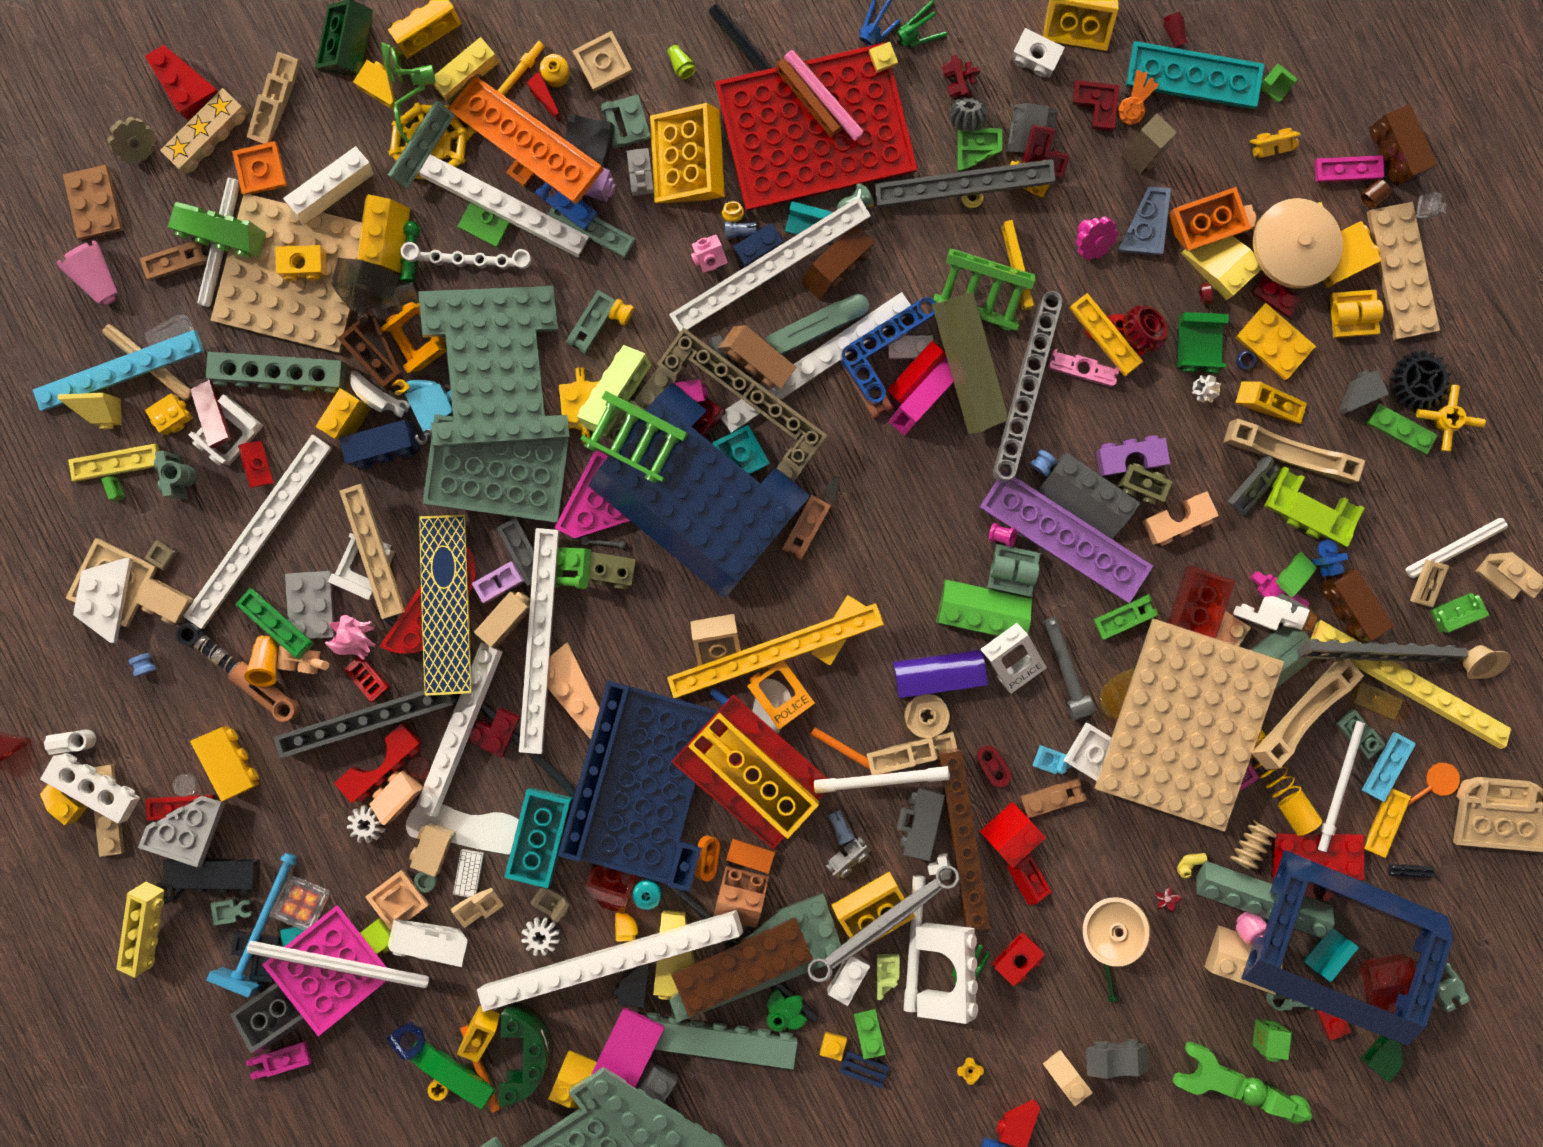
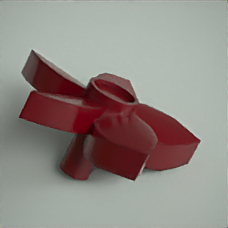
(1167, 900)

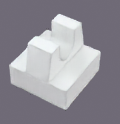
(943, 860)

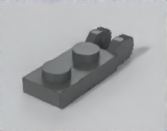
(1254, 485)

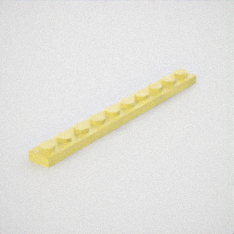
(1424, 692)

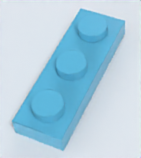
(1388, 766)

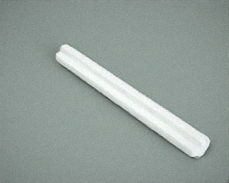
(1459, 546)

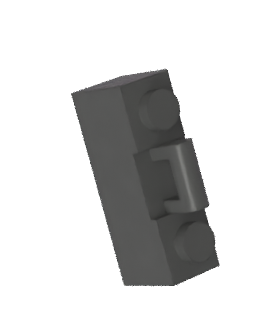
(924, 824)

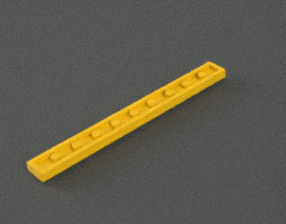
(775, 651)

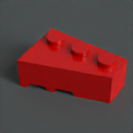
(182, 84)

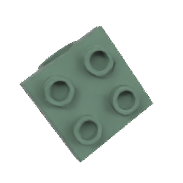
(173, 475)
(1014, 570)

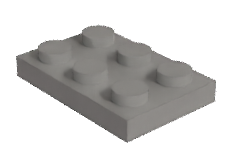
(311, 603)

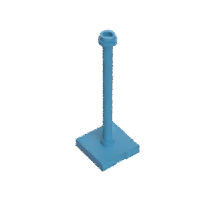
(236, 979)

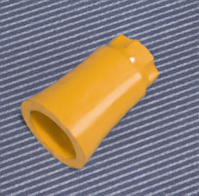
(263, 662)

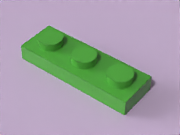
(1401, 429)

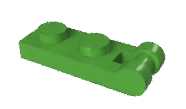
(1124, 617)

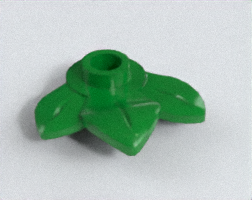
(787, 1010)

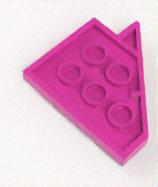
(586, 509)

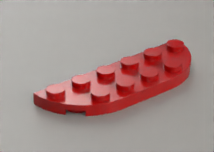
(407, 633)

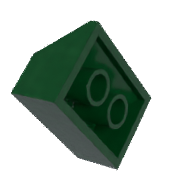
(344, 38)

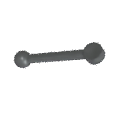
(585, 541)

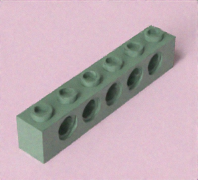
(220, 363)

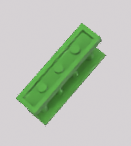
(999, 273)
(633, 415)

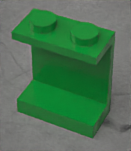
(1200, 342)

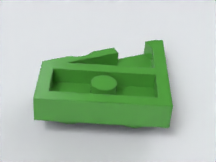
(977, 146)

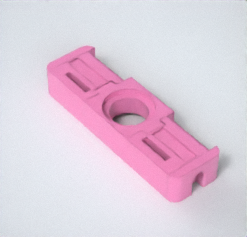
(1069, 365)

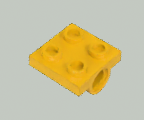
(1355, 313)

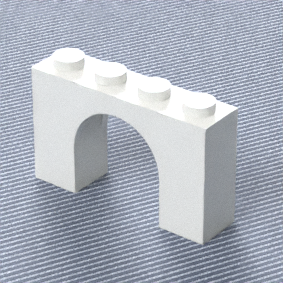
(959, 946)

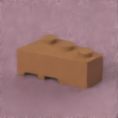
(757, 357)

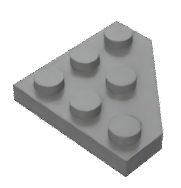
(184, 832)

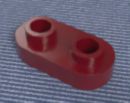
(993, 765)

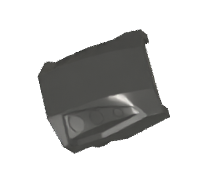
(1021, 123)

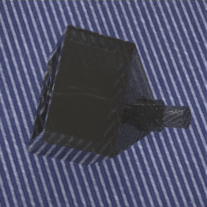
(363, 285)

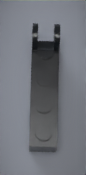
(214, 874)

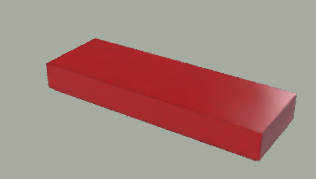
(917, 372)
(159, 807)

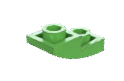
(1296, 574)

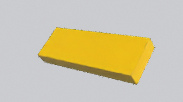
(1387, 823)

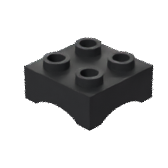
(590, 137)

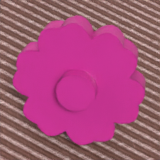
(1095, 237)

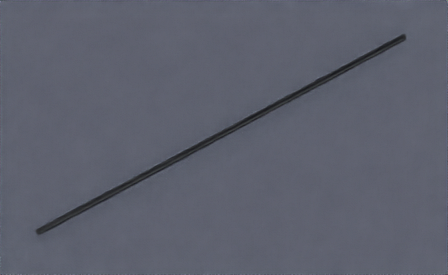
(571, 789)

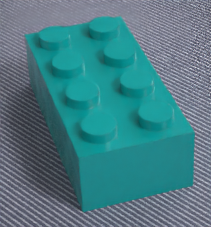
(538, 837)

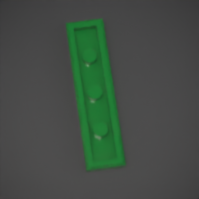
(274, 624)

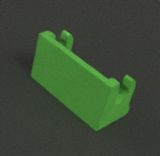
(1459, 612)

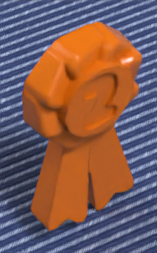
(1132, 109)

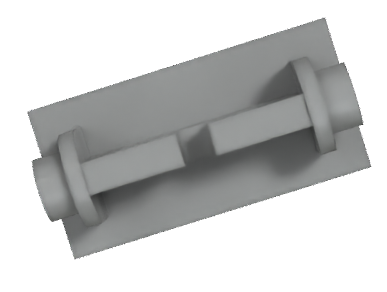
(856, 854)

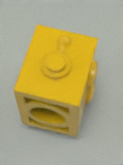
(169, 414)

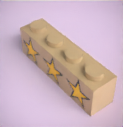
(204, 132)

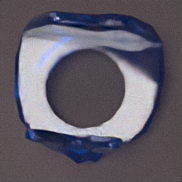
(394, 1041)

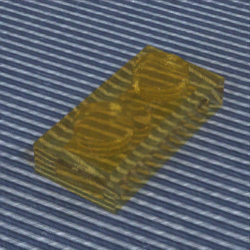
(1377, 700)

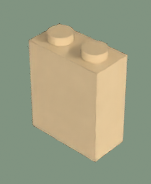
(504, 618)

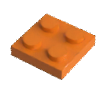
(259, 168)

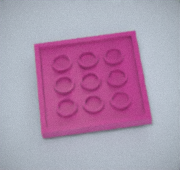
(323, 993)

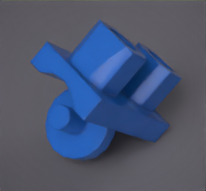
(1330, 561)

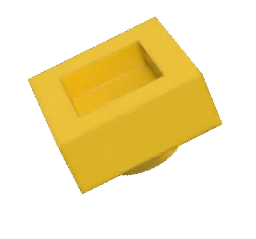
(833, 1046)

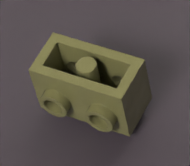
(1148, 485)
(612, 569)

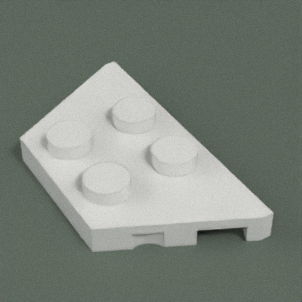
(103, 597)

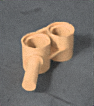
(307, 664)

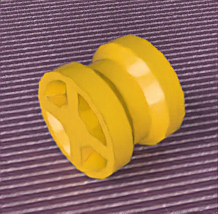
(621, 312)

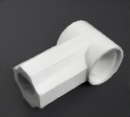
(69, 742)

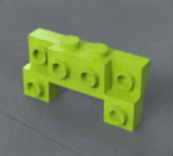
(1310, 514)

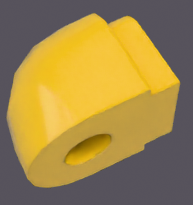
(625, 927)

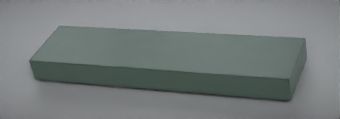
(421, 144)
(602, 234)

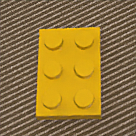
(1275, 341)

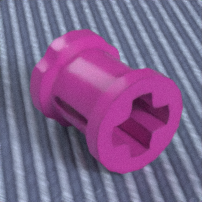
(1003, 535)

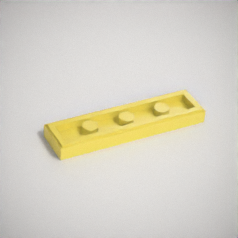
(113, 462)

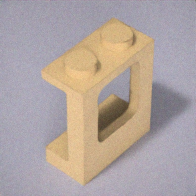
(1510, 575)

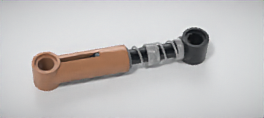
(268, 697)

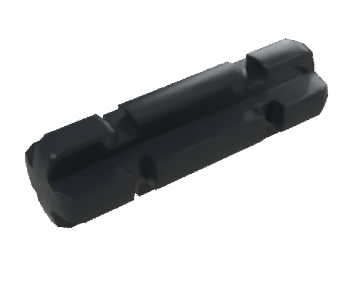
(1413, 871)

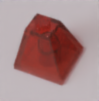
(610, 887)

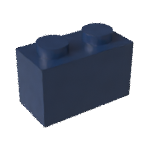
(757, 245)

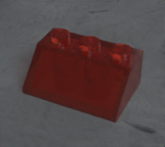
(1201, 601)

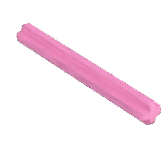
(824, 95)

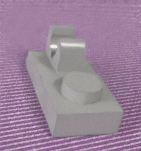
(640, 172)

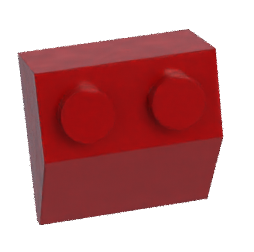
(1012, 834)

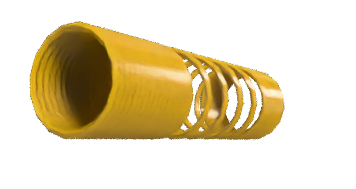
(1296, 805)

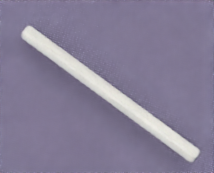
(337, 964)

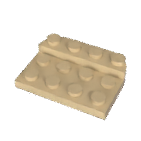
(1500, 814)

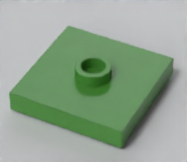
(483, 225)

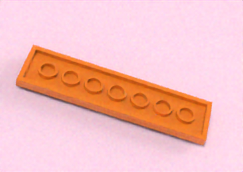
(526, 139)

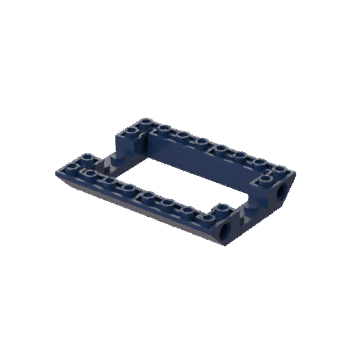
(1268, 951)

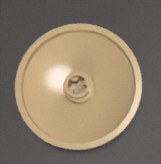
(1297, 243)

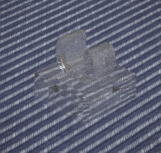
(1430, 205)

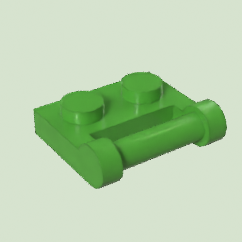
(573, 560)

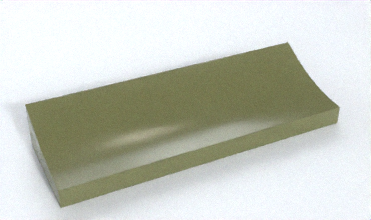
(970, 362)

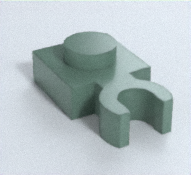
(228, 911)

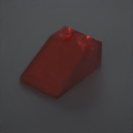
(1386, 979)

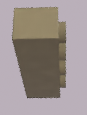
(1149, 144)

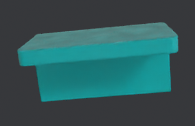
(803, 217)
(1330, 954)

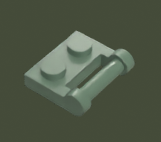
(633, 120)

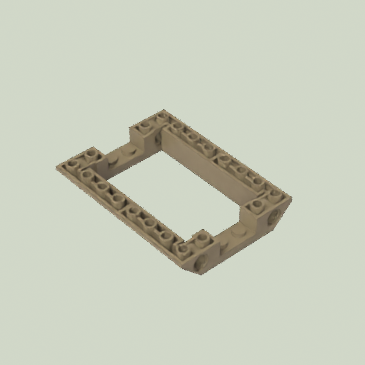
(688, 349)

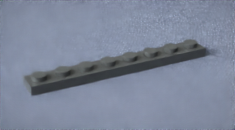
(965, 183)
(1381, 652)

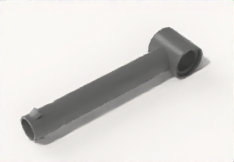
(1080, 705)

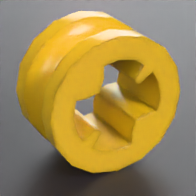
(432, 1093)

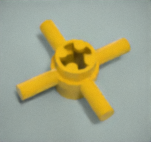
(1450, 425)

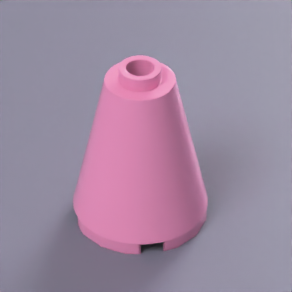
(90, 272)

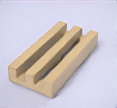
(1426, 582)

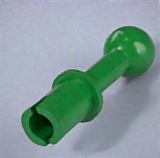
(411, 230)

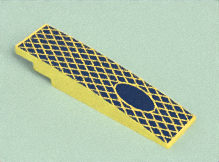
(445, 605)

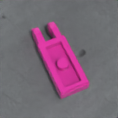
(281, 1060)

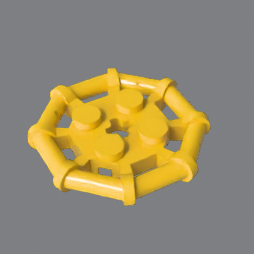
(444, 145)

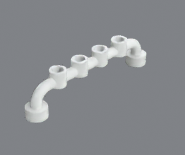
(520, 258)

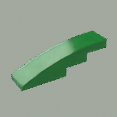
(454, 1075)

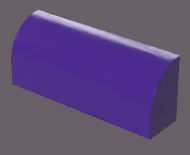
(940, 673)

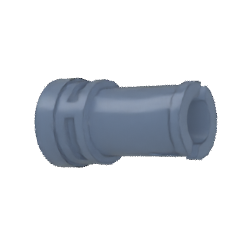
(735, 229)
(843, 833)

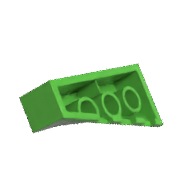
(217, 229)

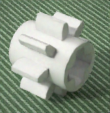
(1206, 388)

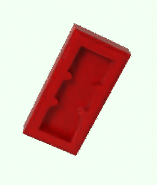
(255, 464)

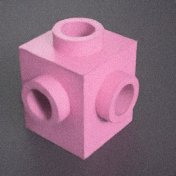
(708, 253)

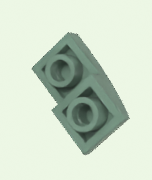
(1370, 741)

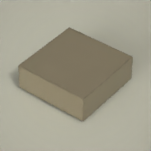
(160, 555)

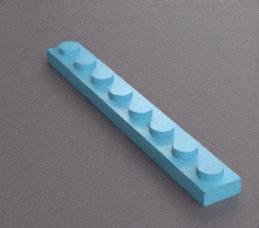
(120, 369)

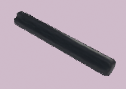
(738, 38)

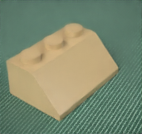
(1229, 956)

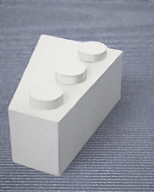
(428, 942)

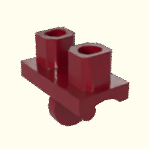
(956, 68)

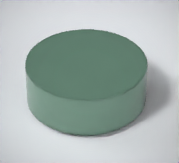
(425, 882)

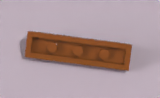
(809, 100)

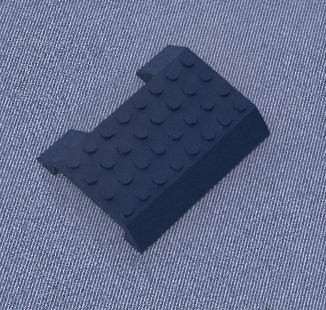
(707, 506)
(631, 793)

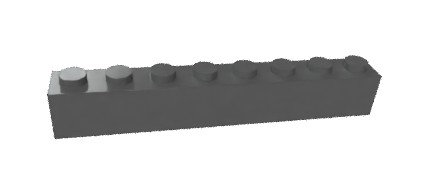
(360, 722)

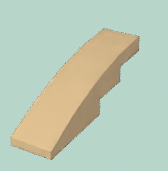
(274, 98)
(909, 753)

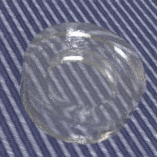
(185, 785)

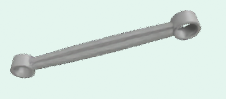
(883, 924)

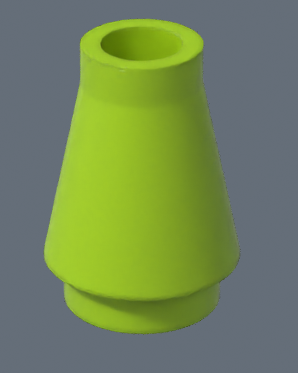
(681, 62)

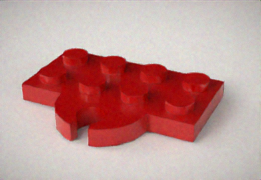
(1343, 854)

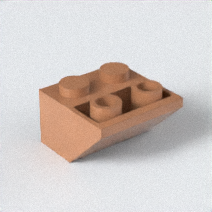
(742, 892)

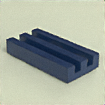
(882, 1076)

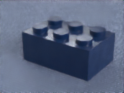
(379, 445)

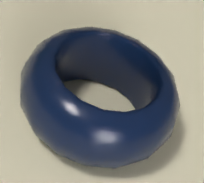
(1239, 362)

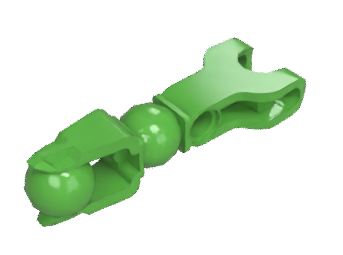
(1231, 1083)

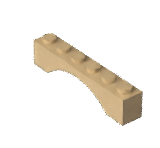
(1317, 460)
(1283, 739)

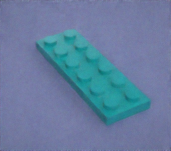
(1197, 74)

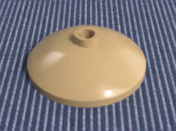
(1101, 931)

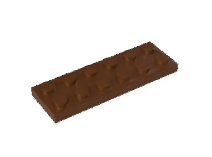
(741, 966)

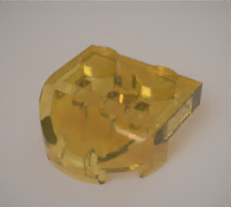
(1114, 693)

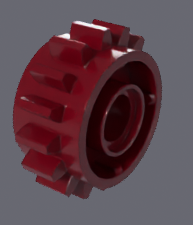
(1145, 328)

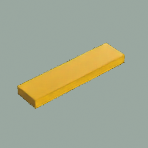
(1016, 260)
(1105, 334)

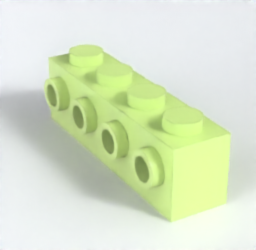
(621, 380)

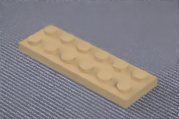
(1403, 271)

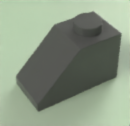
(1363, 391)

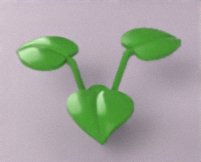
(420, 76)

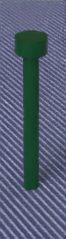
(1112, 998)

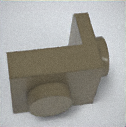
(551, 903)

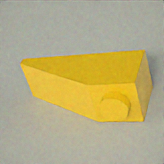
(1270, 401)

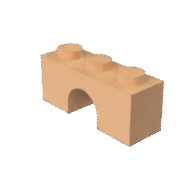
(1197, 511)

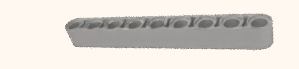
(1029, 376)

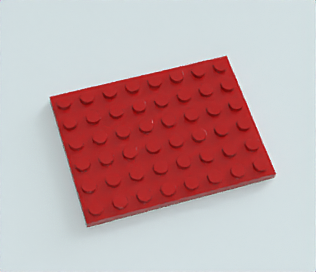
(787, 153)

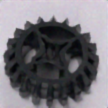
(1415, 373)

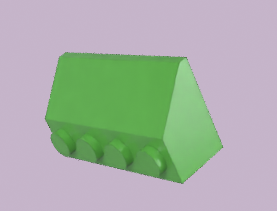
(982, 609)

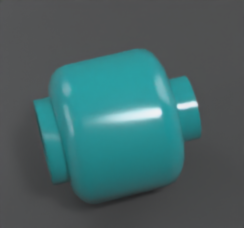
(643, 887)

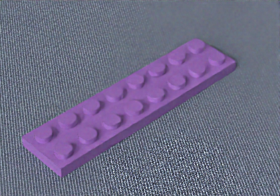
(1066, 537)

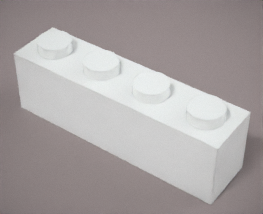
(329, 186)

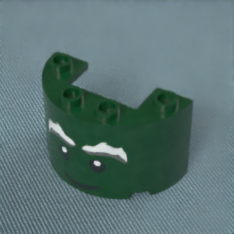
(524, 1022)

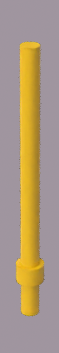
(527, 61)

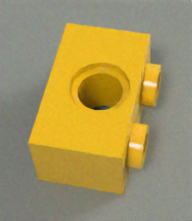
(289, 256)

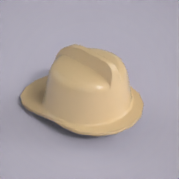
(1485, 663)

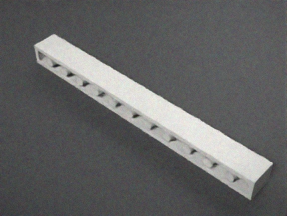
(610, 960)

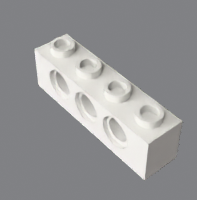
(58, 775)

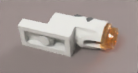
(1278, 610)

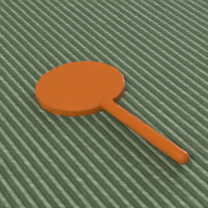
(1441, 780)

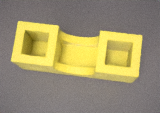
(474, 60)

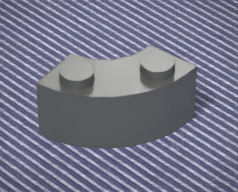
(1117, 1059)

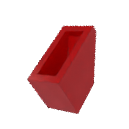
(1018, 1124)

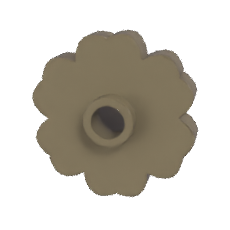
(131, 140)

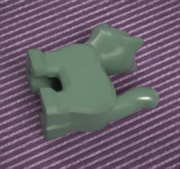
(1449, 989)

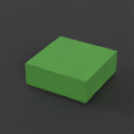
(113, 488)

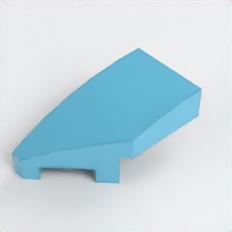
(1050, 760)

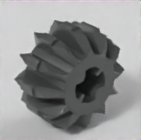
(968, 114)

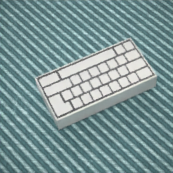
(468, 873)

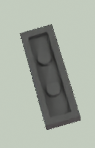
(518, 547)

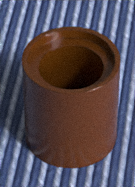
(1376, 194)

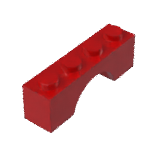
(400, 744)

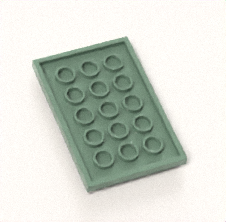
(498, 477)

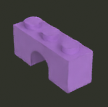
(1152, 453)

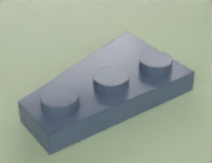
(1149, 224)

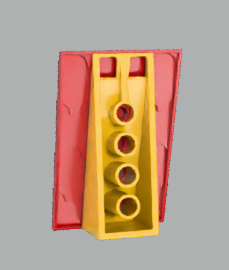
(736, 761)

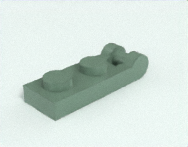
(591, 321)

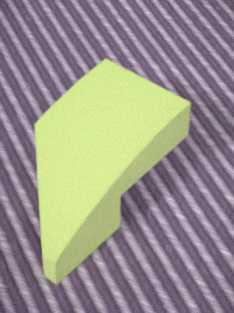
(887, 973)

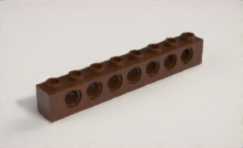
(964, 840)

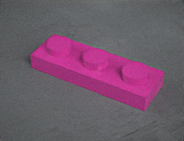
(1349, 169)

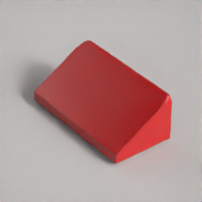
(1030, 880)

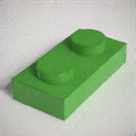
(869, 1034)

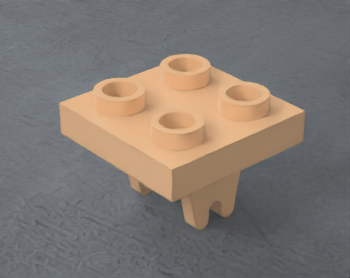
(397, 899)

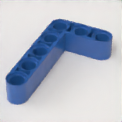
(881, 342)

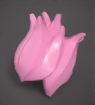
(350, 637)

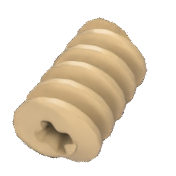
(1253, 846)

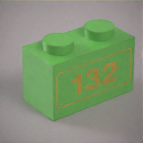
(1272, 1040)

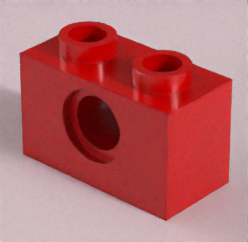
(1019, 946)

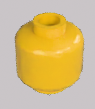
(554, 70)

